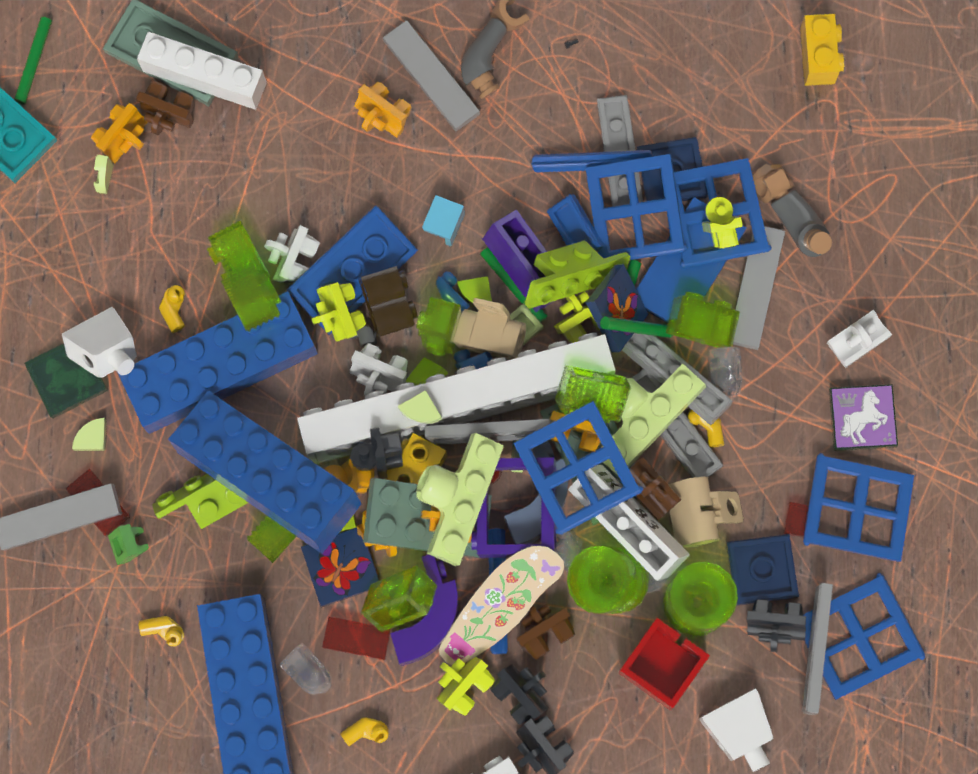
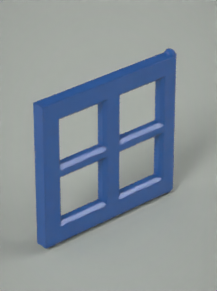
(749, 206)
(636, 208)
(577, 468)
(858, 508)
(860, 637)

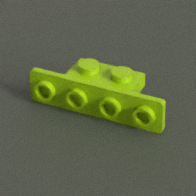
(570, 272)
(204, 497)

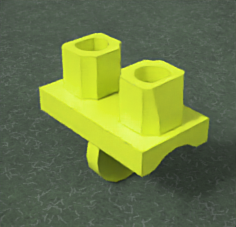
(722, 223)
(334, 311)
(571, 325)
(472, 673)

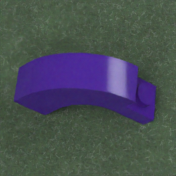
(428, 634)

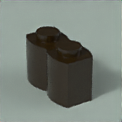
(387, 301)

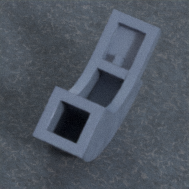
(526, 523)

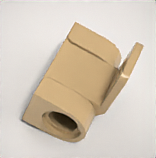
(490, 331)
(701, 511)

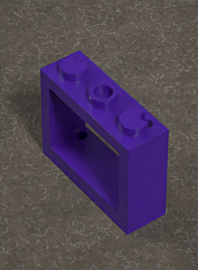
(479, 538)

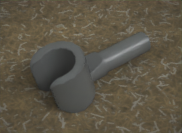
(365, 336)

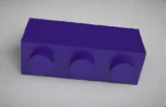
(516, 250)

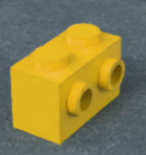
(820, 49)
(416, 457)

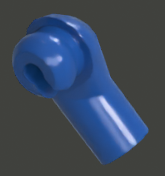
(444, 286)
(464, 359)

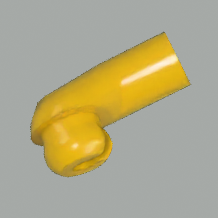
(170, 307)
(714, 432)
(165, 627)
(366, 728)

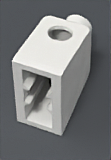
(101, 344)
(741, 729)

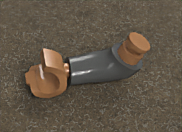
(478, 57)
(795, 213)

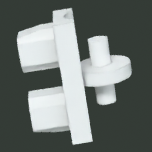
(298, 243)
(859, 339)
(375, 373)

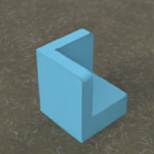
(444, 219)

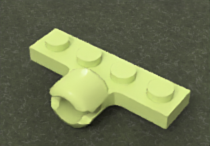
(650, 414)
(458, 496)

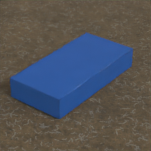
(573, 223)

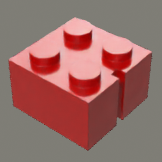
(662, 666)

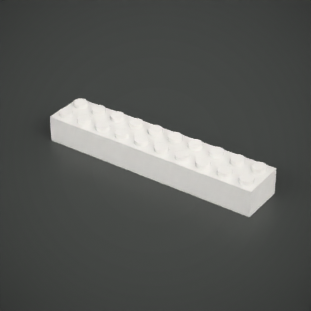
(458, 398)

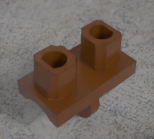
(178, 112)
(656, 494)
(533, 640)

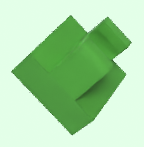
(124, 543)

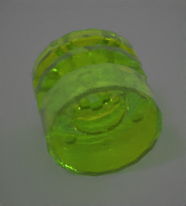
(591, 580)
(717, 595)

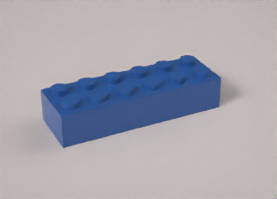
(215, 361)
(265, 472)
(245, 686)

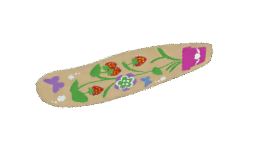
(501, 602)

